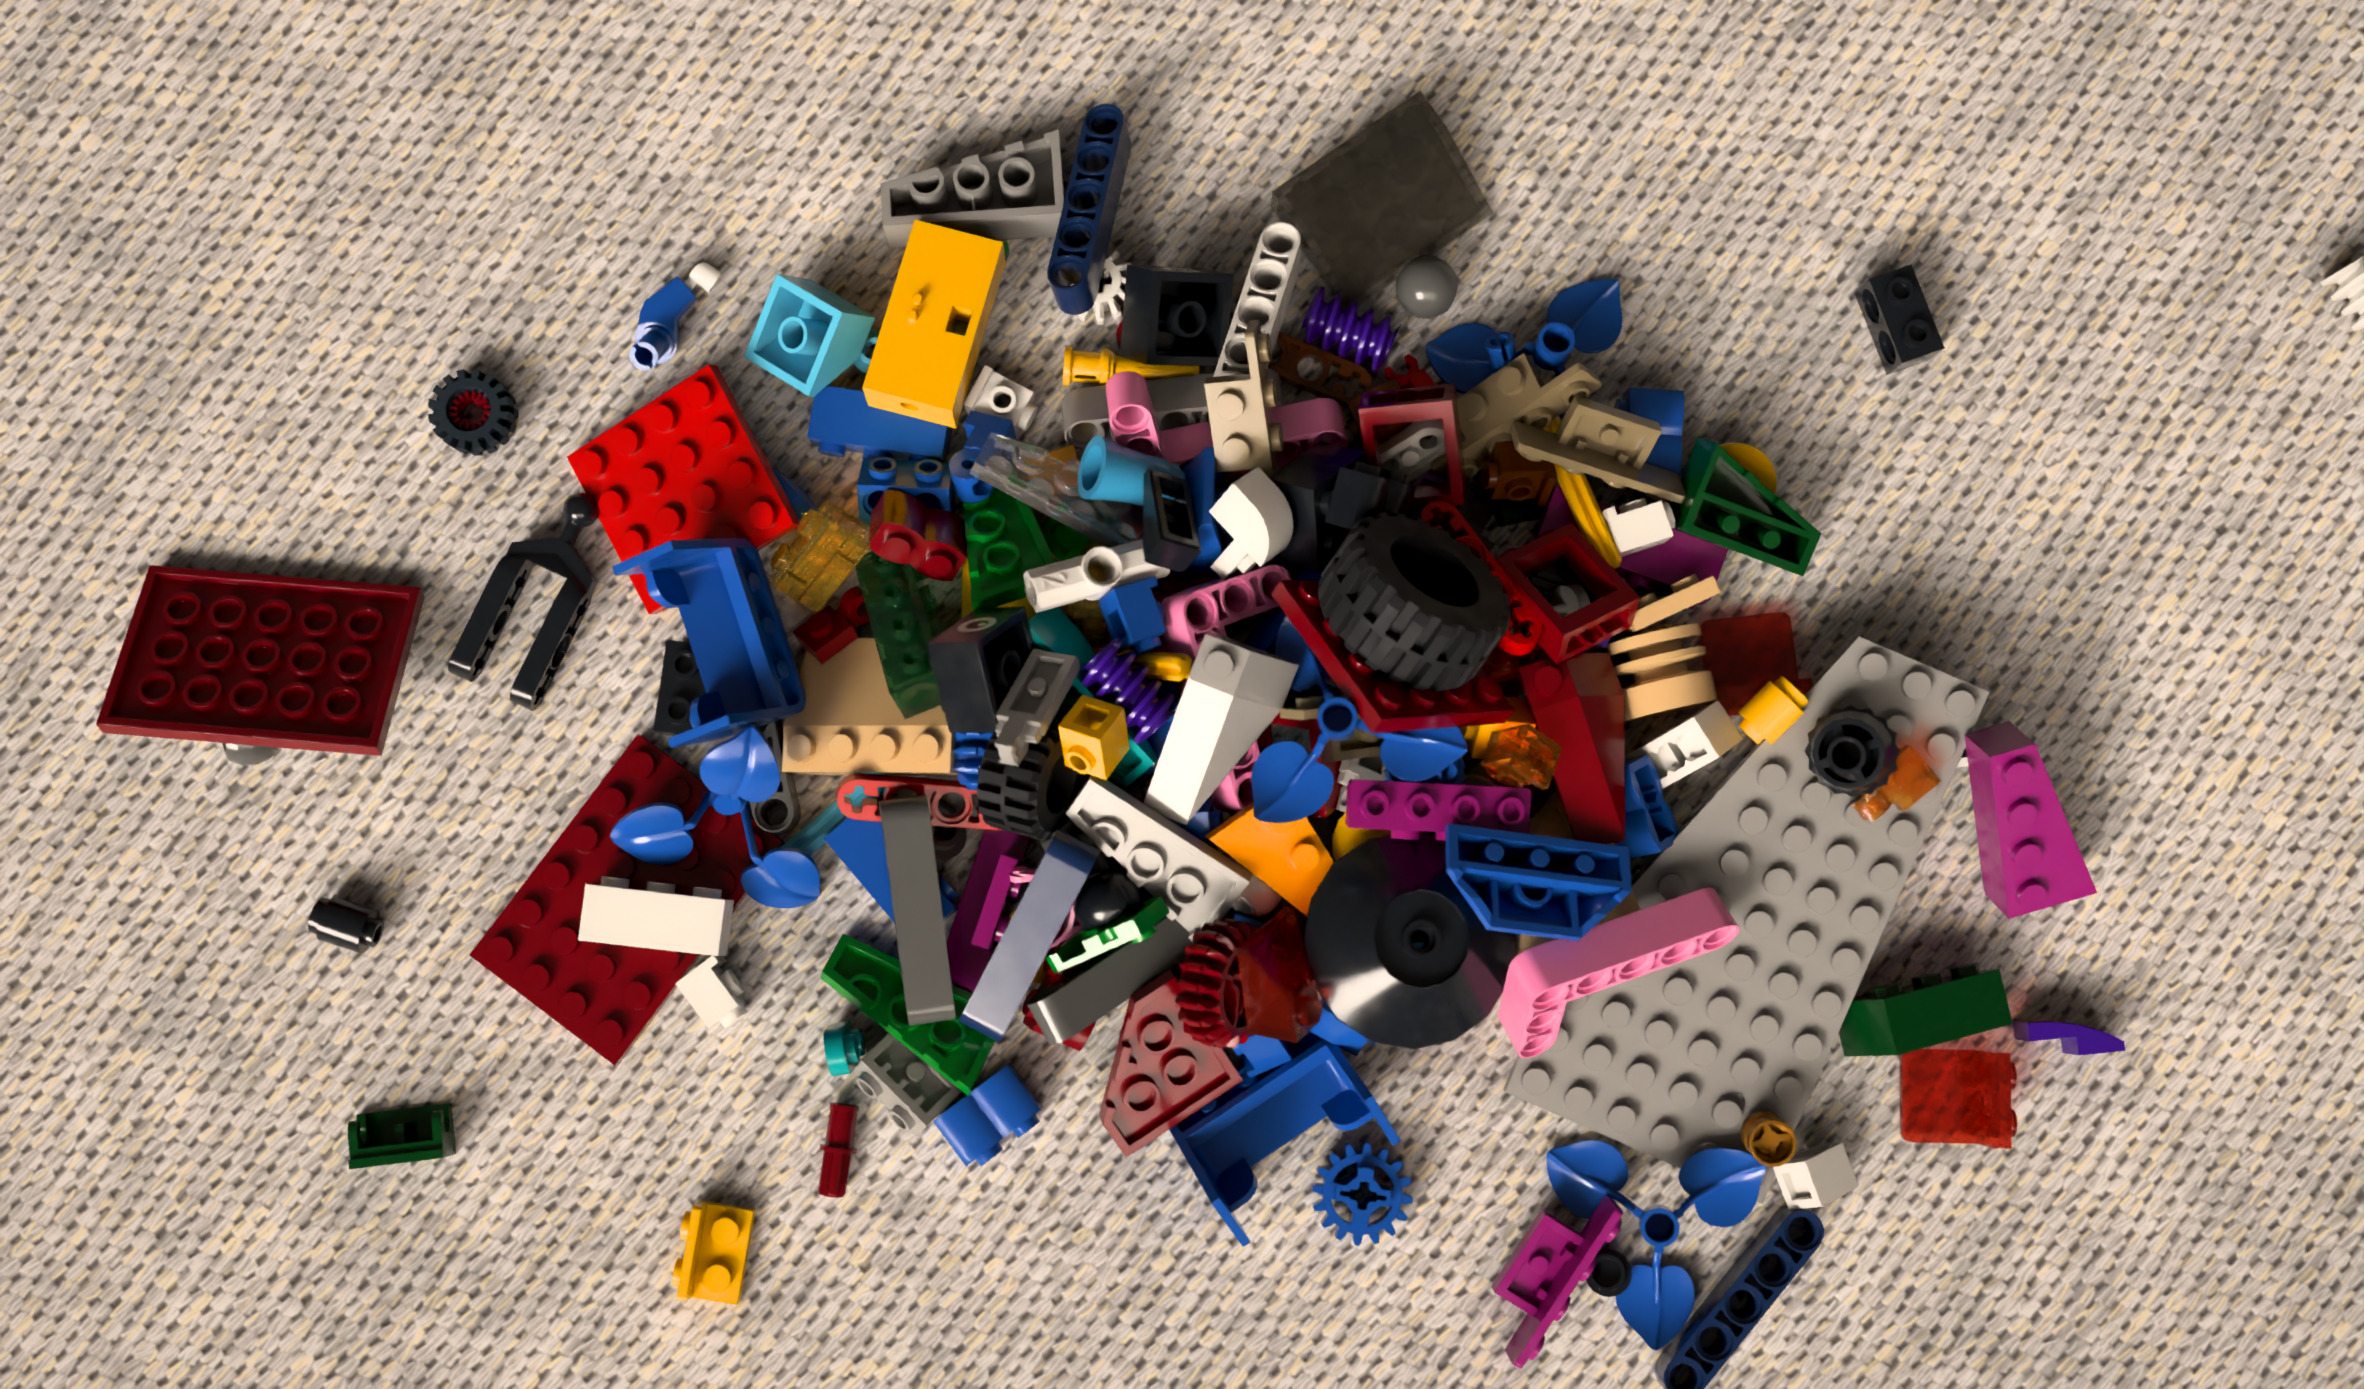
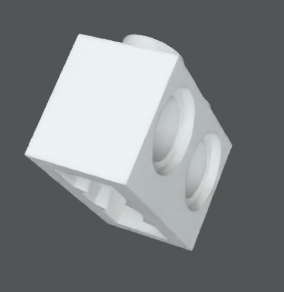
(1690, 743)

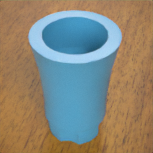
(1118, 472)

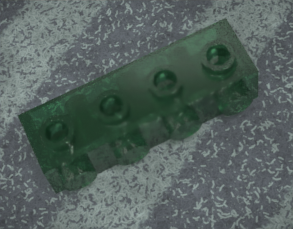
(902, 626)

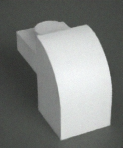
(1258, 521)

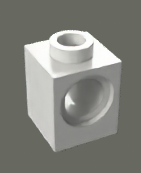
(1816, 1176)

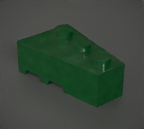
(1740, 513)

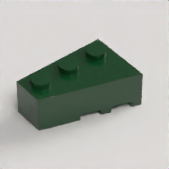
(1925, 1013)

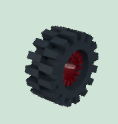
(485, 393)

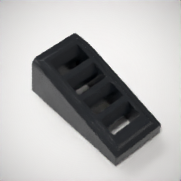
(1168, 524)

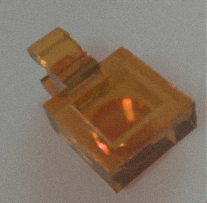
(1904, 786)

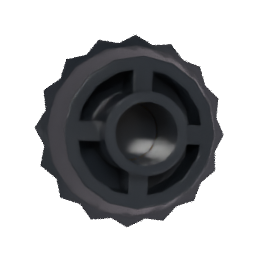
(1852, 751)

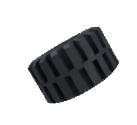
(1028, 796)

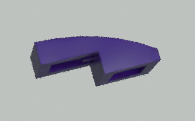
(2074, 1037)

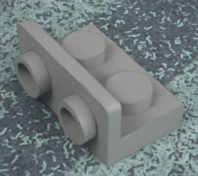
(904, 1085)

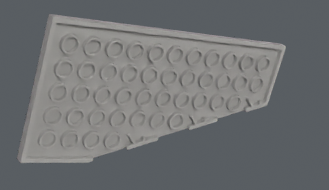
(1811, 884)

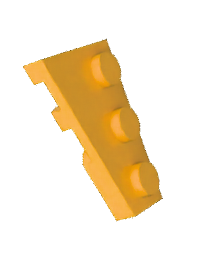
(1279, 854)

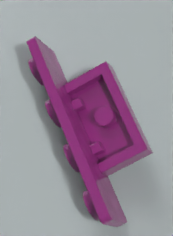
(1430, 806)
(983, 905)
(1548, 1269)

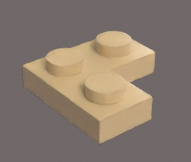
(1686, 594)

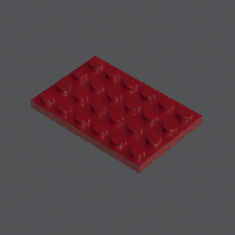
(262, 660)
(605, 989)

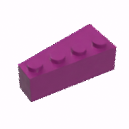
(2020, 826)

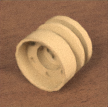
(1662, 671)

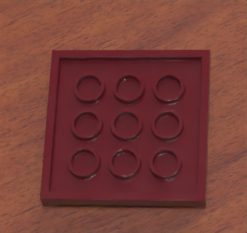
(1377, 699)

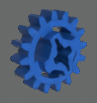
(1363, 1172)

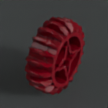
(1212, 985)

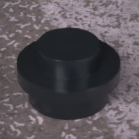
(1611, 1273)

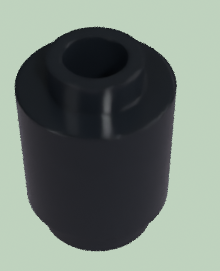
(346, 924)

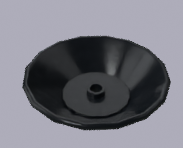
(1364, 951)

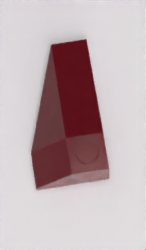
(1583, 712)

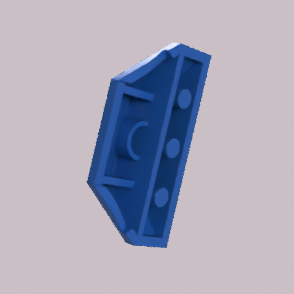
(1535, 880)

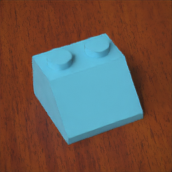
(807, 334)

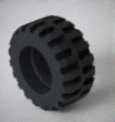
(1413, 602)

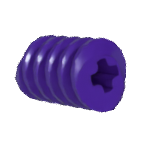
(1349, 329)
(1128, 689)

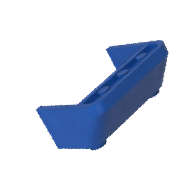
(730, 630)
(1266, 1114)

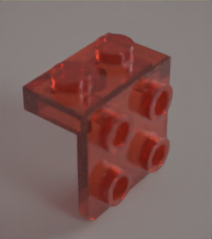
(1747, 655)
(1957, 1097)

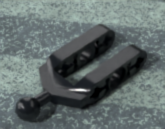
(503, 592)

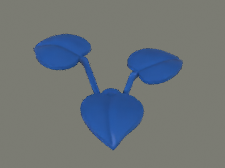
(1579, 317)
(734, 773)
(1291, 782)
(1719, 1183)

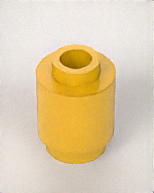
(1772, 711)

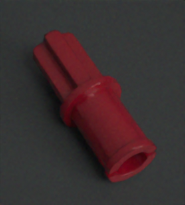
(838, 1150)

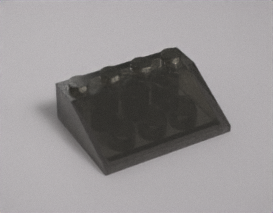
(1382, 201)

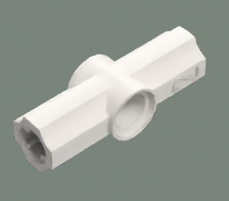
(1071, 581)

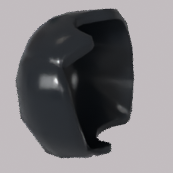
(1106, 897)

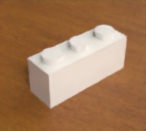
(656, 917)

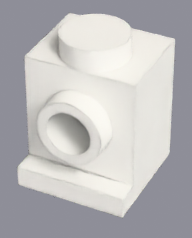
(989, 387)
(1640, 525)
(714, 993)

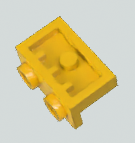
(714, 1252)

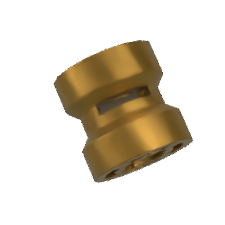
(1772, 1147)

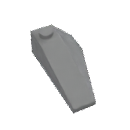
(1220, 715)

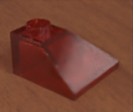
(1278, 981)

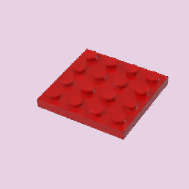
(683, 474)

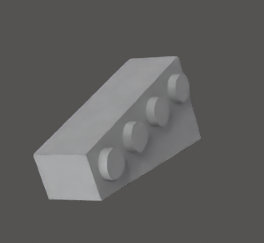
(991, 196)

